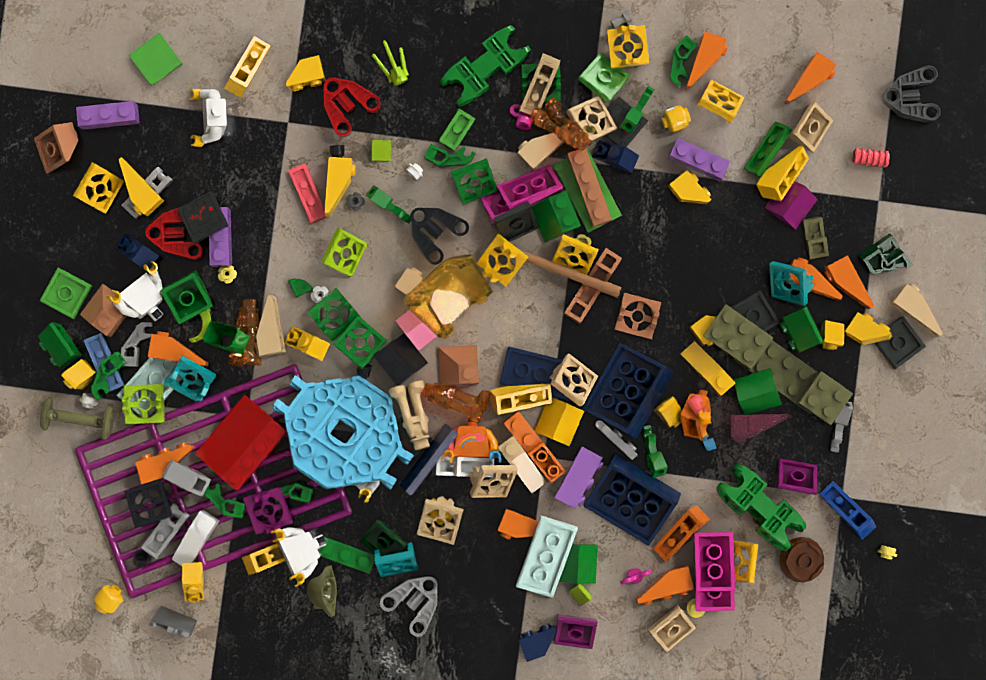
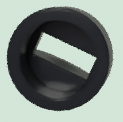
(337, 150)
(365, 372)
(141, 559)

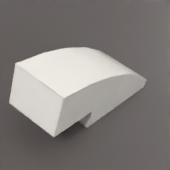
(460, 466)

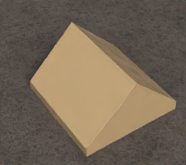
(811, 127)
(671, 628)

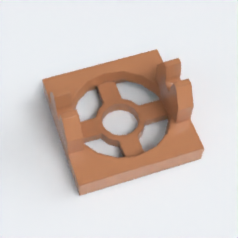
(648, 331)

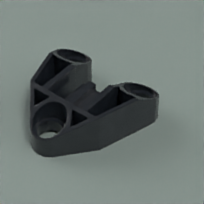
(445, 218)

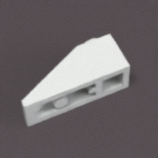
(195, 538)

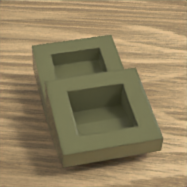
(815, 237)

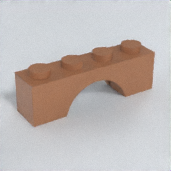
(589, 187)
(587, 295)

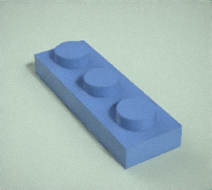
(98, 351)

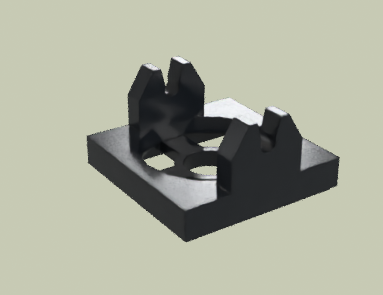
(133, 507)

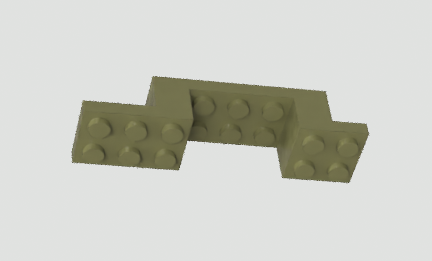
(793, 378)

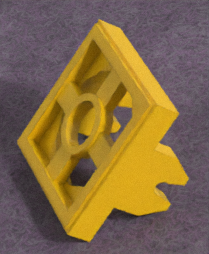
(613, 34)
(715, 90)
(116, 184)
(568, 241)
(509, 251)
(752, 550)

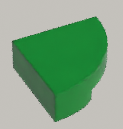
(300, 286)

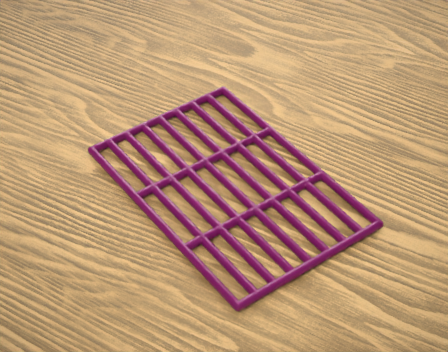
(178, 494)

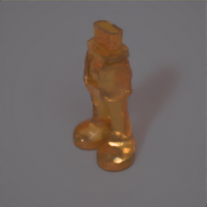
(569, 133)
(248, 323)
(445, 397)

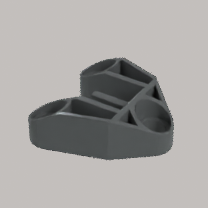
(911, 111)

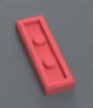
(307, 193)

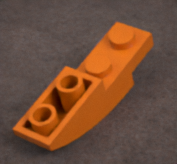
(534, 446)

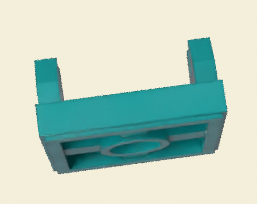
(777, 278)
(185, 363)
(395, 562)

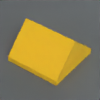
(559, 421)

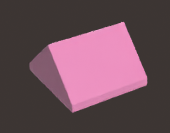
(415, 329)

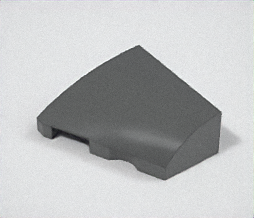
(173, 621)

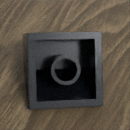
(400, 359)

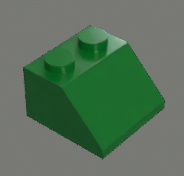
(555, 216)
(187, 297)
(800, 330)
(59, 345)

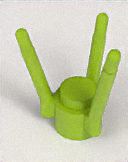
(397, 74)

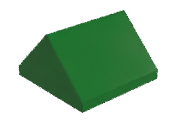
(757, 392)
(580, 564)

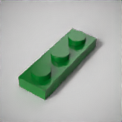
(767, 149)
(347, 555)

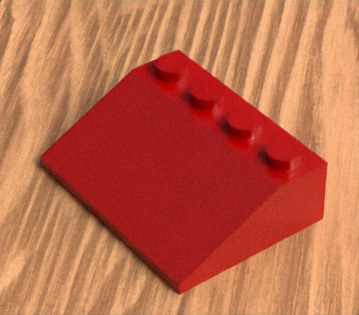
(241, 443)

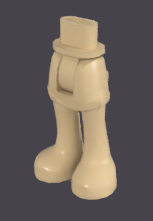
(417, 425)

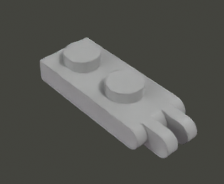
(615, 436)

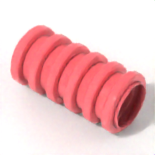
(871, 157)

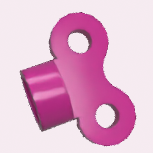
(523, 119)
(635, 576)

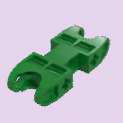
(497, 56)
(772, 516)

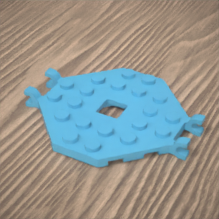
(359, 406)

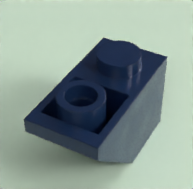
(615, 156)
(136, 251)
(537, 643)

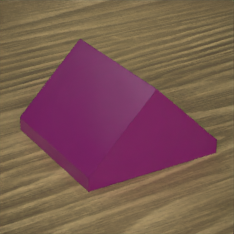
(793, 206)
(796, 476)
(575, 631)

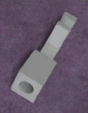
(136, 337)
(841, 421)

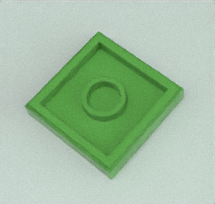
(155, 59)
(603, 79)
(66, 293)

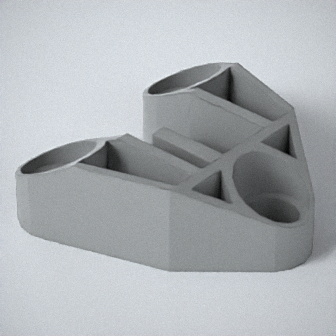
(426, 612)

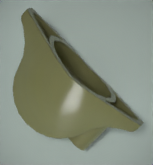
(323, 591)

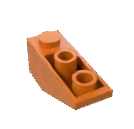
(153, 467)
(671, 582)

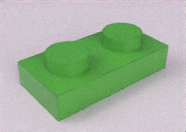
(457, 130)

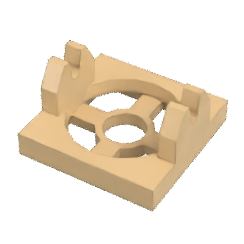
(598, 104)
(557, 382)
(507, 475)
(434, 531)

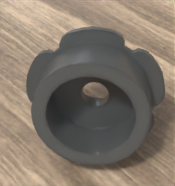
(355, 206)

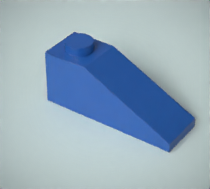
(848, 510)

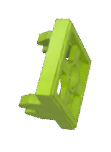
(350, 268)
(130, 390)

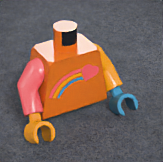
(696, 416)
(473, 442)

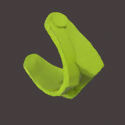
(206, 318)

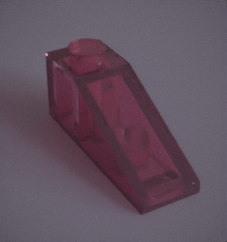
(751, 425)

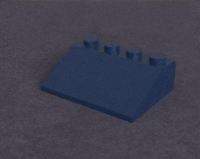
(628, 390)
(632, 499)

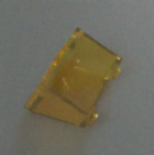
(448, 293)

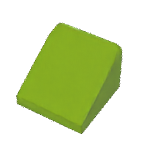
(381, 150)
(580, 594)

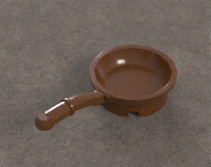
(802, 560)

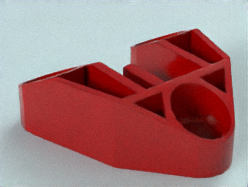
(358, 92)
(176, 248)

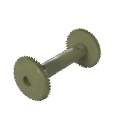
(76, 418)

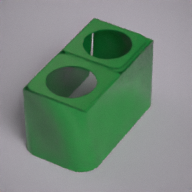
(214, 335)

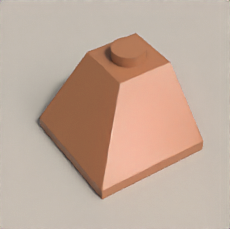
(56, 145)
(103, 313)
(458, 365)

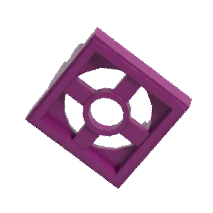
(260, 527)

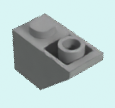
(186, 478)

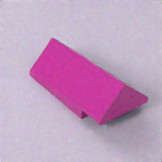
(526, 188)
(714, 571)

